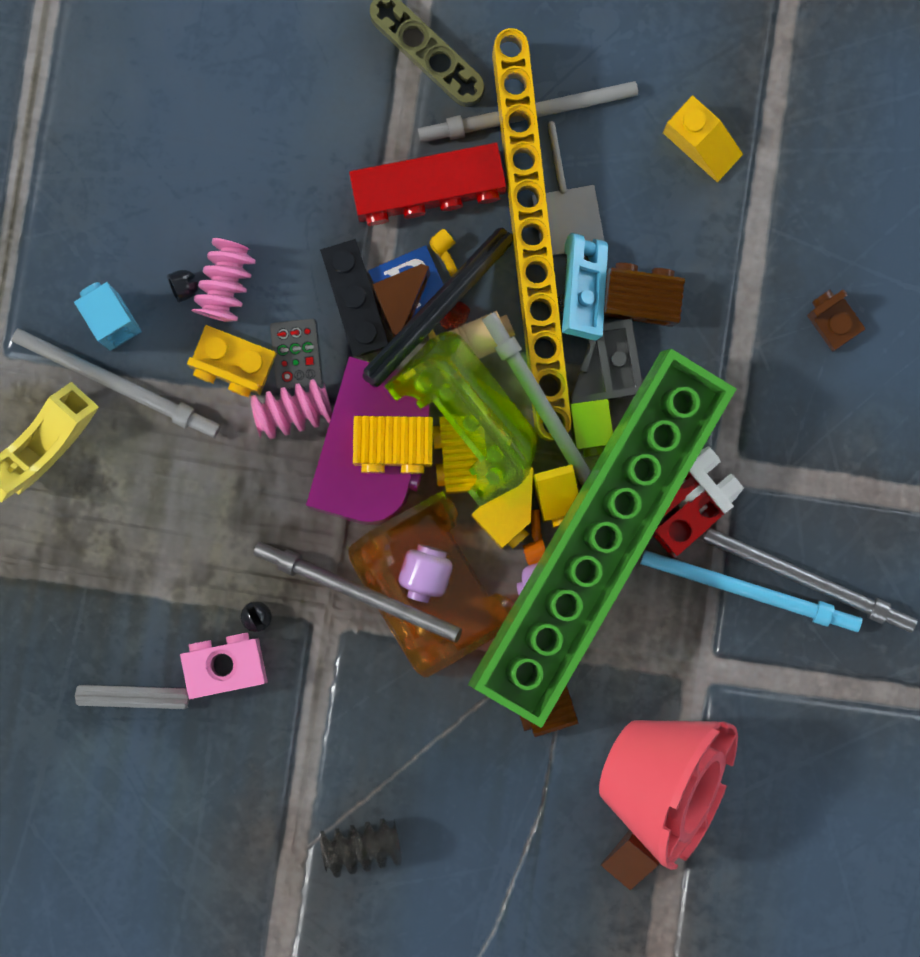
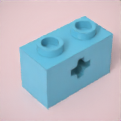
(107, 315)

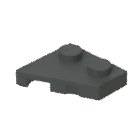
(609, 365)

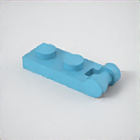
(584, 287)

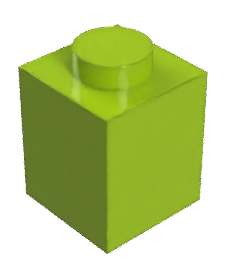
(591, 426)

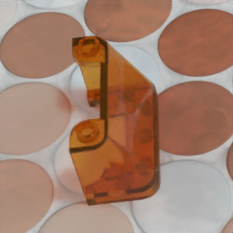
(465, 604)

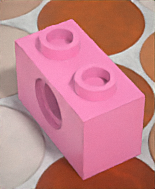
(203, 679)

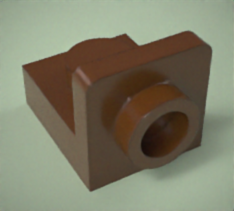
(835, 319)

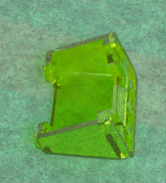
(476, 407)

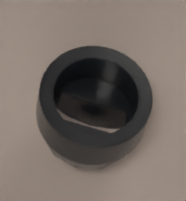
(180, 284)
(263, 613)

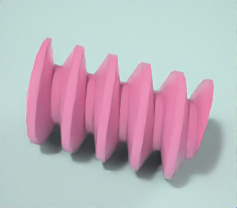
(223, 281)
(291, 409)

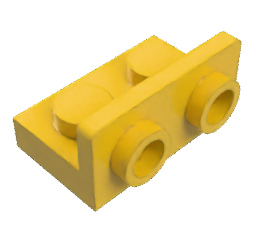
(232, 361)

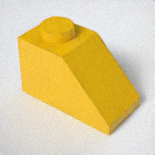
(703, 138)
(555, 493)
(507, 515)

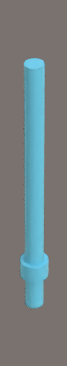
(822, 612)

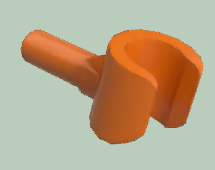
(534, 550)

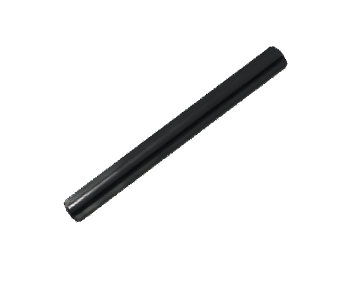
(437, 307)

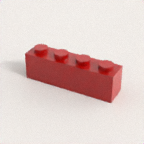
(428, 183)

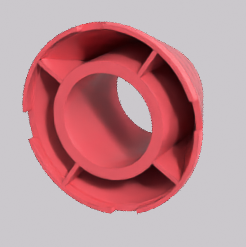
(668, 782)

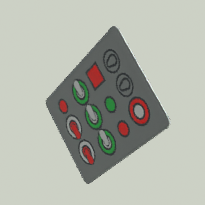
(296, 353)

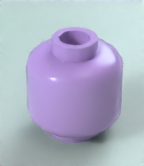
(425, 573)

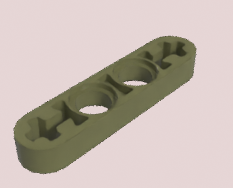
(423, 53)

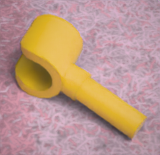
(440, 244)

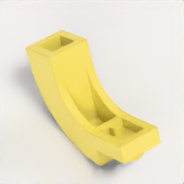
(45, 439)

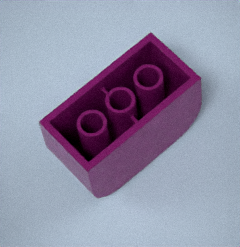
(338, 484)

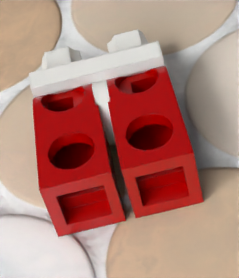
(699, 503)

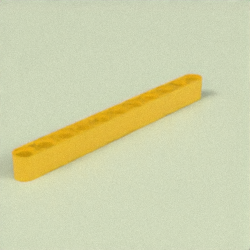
(537, 217)

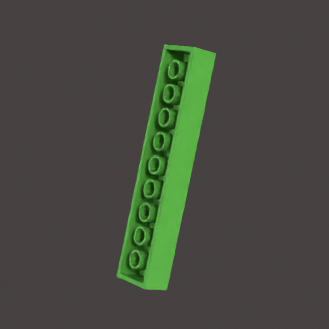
(602, 537)

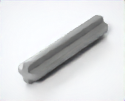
(131, 697)

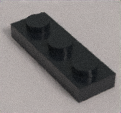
(354, 298)

